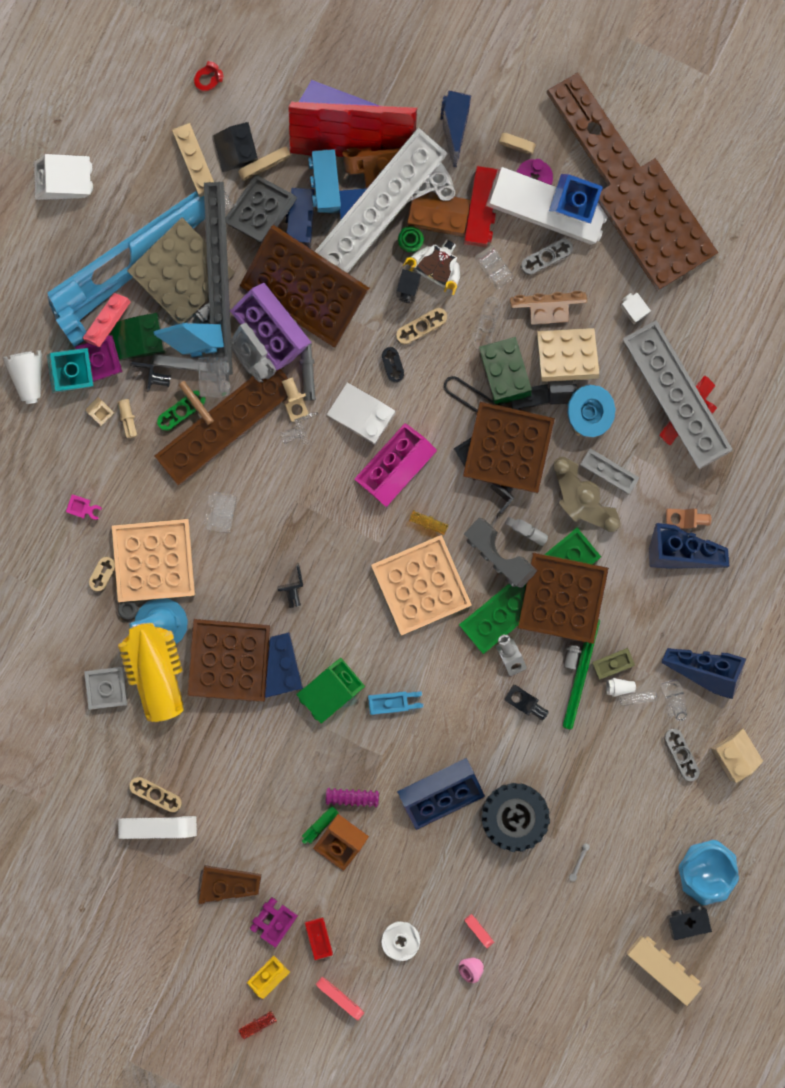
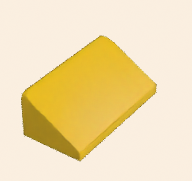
(268, 977)

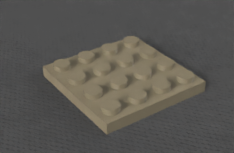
(176, 271)

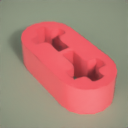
(479, 931)

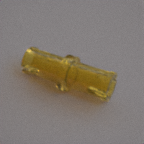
(429, 522)

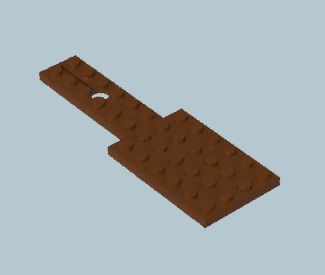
(638, 198)

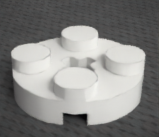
(395, 950)

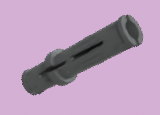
(307, 373)

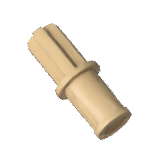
(127, 418)

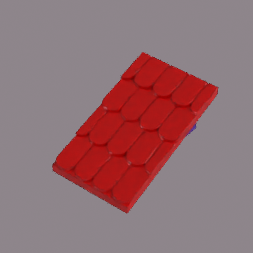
(341, 121)

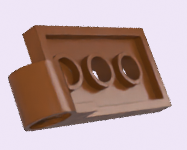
(367, 162)

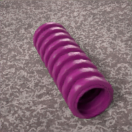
(352, 797)

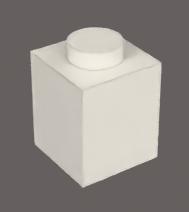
(634, 307)

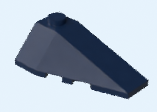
(678, 549)

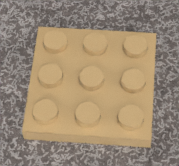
(568, 355)

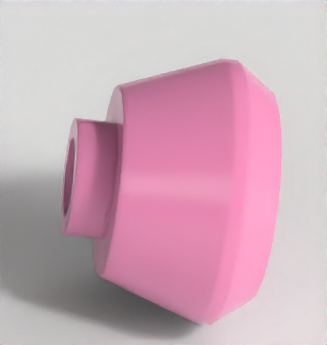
(471, 969)

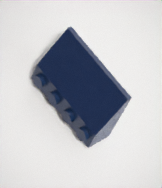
(455, 114)

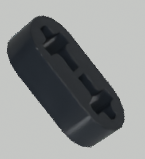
(397, 363)

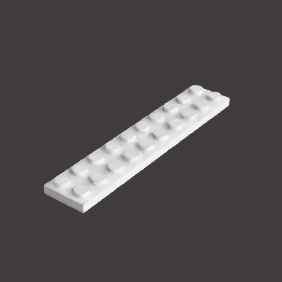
(382, 201)

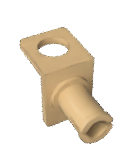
(293, 398)

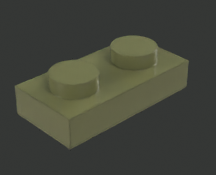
(613, 663)

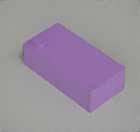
(271, 325)

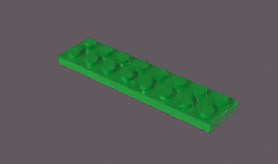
(503, 610)

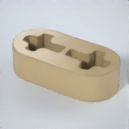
(517, 143)
(106, 576)

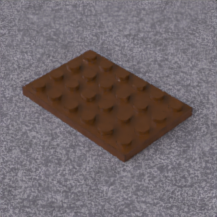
(306, 285)

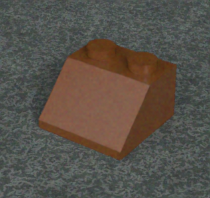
(341, 842)

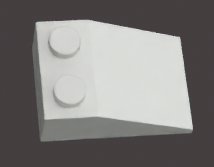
(361, 413)

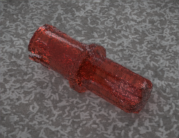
(257, 1025)

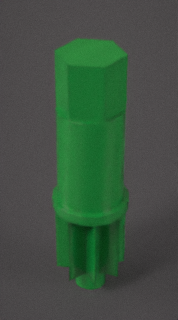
(316, 829)

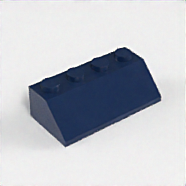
(441, 793)

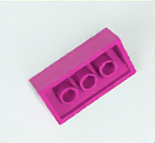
(395, 464)

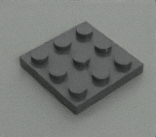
(260, 208)

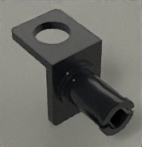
(153, 378)
(504, 492)
(291, 589)
(527, 704)

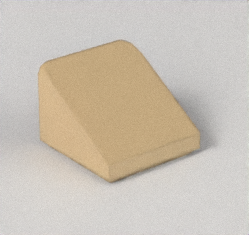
(99, 411)

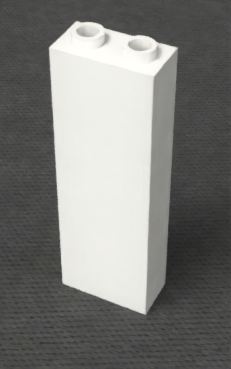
(531, 202)

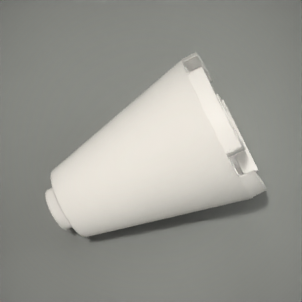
(26, 374)

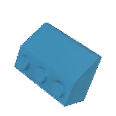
(325, 181)

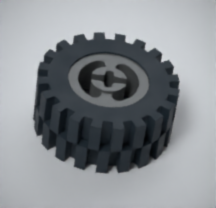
(510, 796)

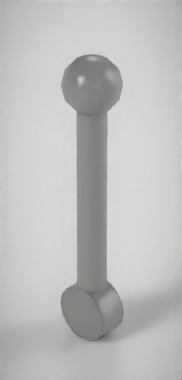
(572, 876)

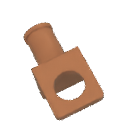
(688, 518)

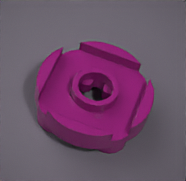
(537, 167)

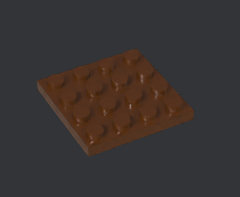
(508, 447)
(563, 598)
(228, 660)

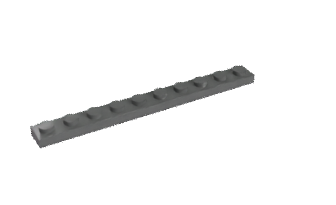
(218, 264)

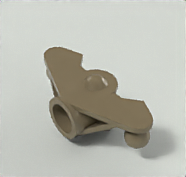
(582, 498)

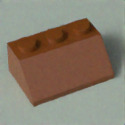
(439, 216)

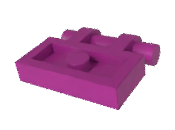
(279, 924)

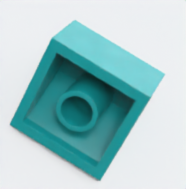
(69, 370)

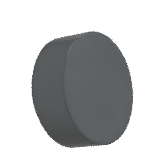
(128, 609)

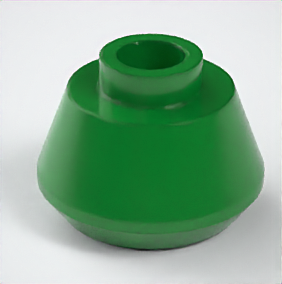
(410, 233)

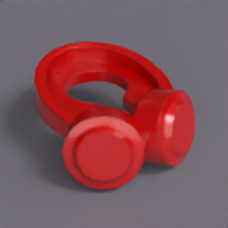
(217, 78)

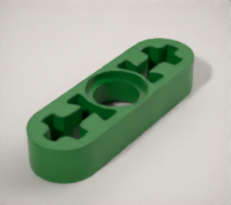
(181, 418)

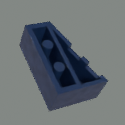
(282, 669)

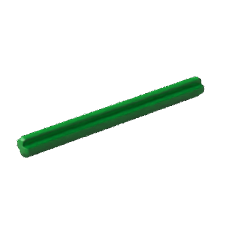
(579, 683)

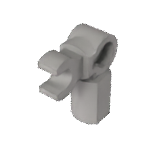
(527, 530)

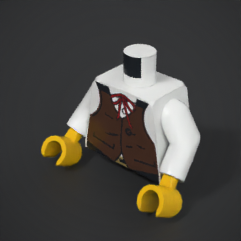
(437, 265)

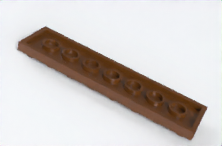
(231, 420)

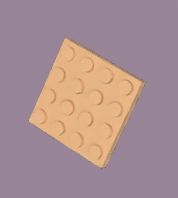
(153, 560)
(421, 585)

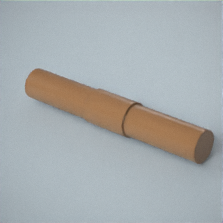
(196, 402)

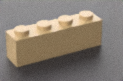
(664, 970)

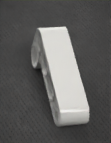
(437, 183)
(157, 827)

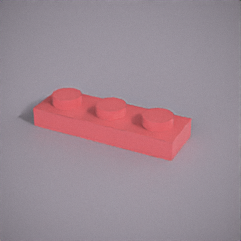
(106, 320)

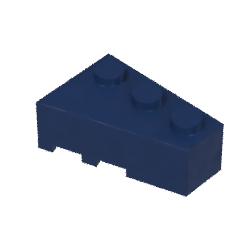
(301, 216)

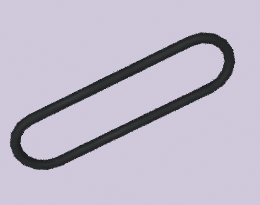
(469, 386)

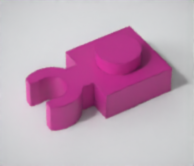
(80, 507)

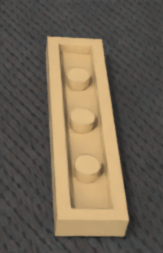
(193, 157)

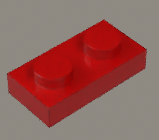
(319, 938)

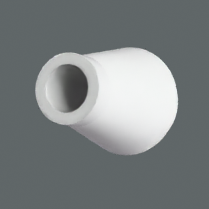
(619, 687)

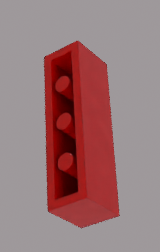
(480, 215)

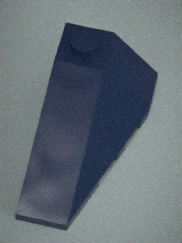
(713, 672)

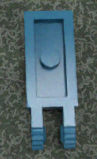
(392, 702)

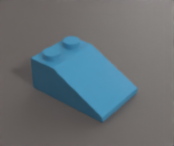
(192, 338)

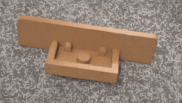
(548, 308)

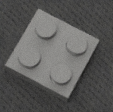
(106, 688)

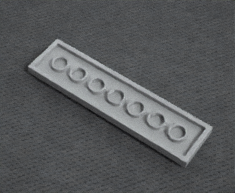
(677, 395)

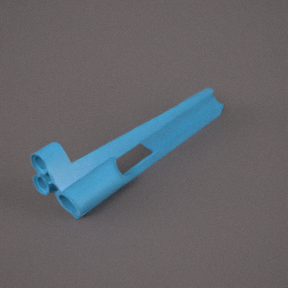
(79, 294)

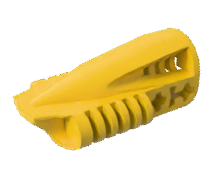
(153, 666)

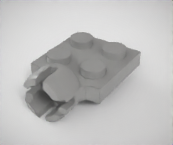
(252, 353)

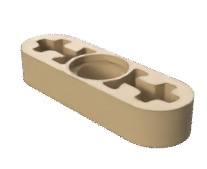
(264, 163)
(436, 323)
(157, 802)

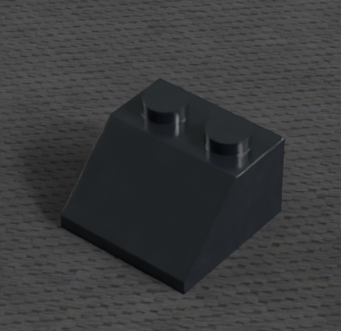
(235, 147)

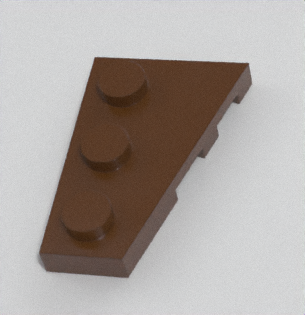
(227, 883)

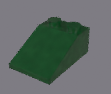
(136, 337)

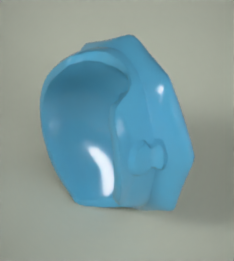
(709, 872)

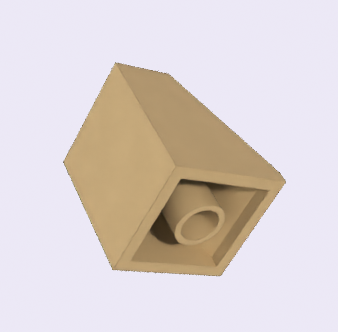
(737, 756)

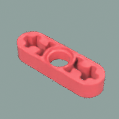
(341, 999)

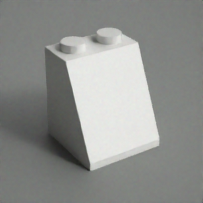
(62, 177)

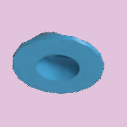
(591, 410)
(163, 614)

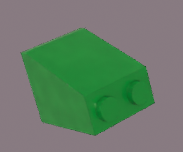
(330, 690)

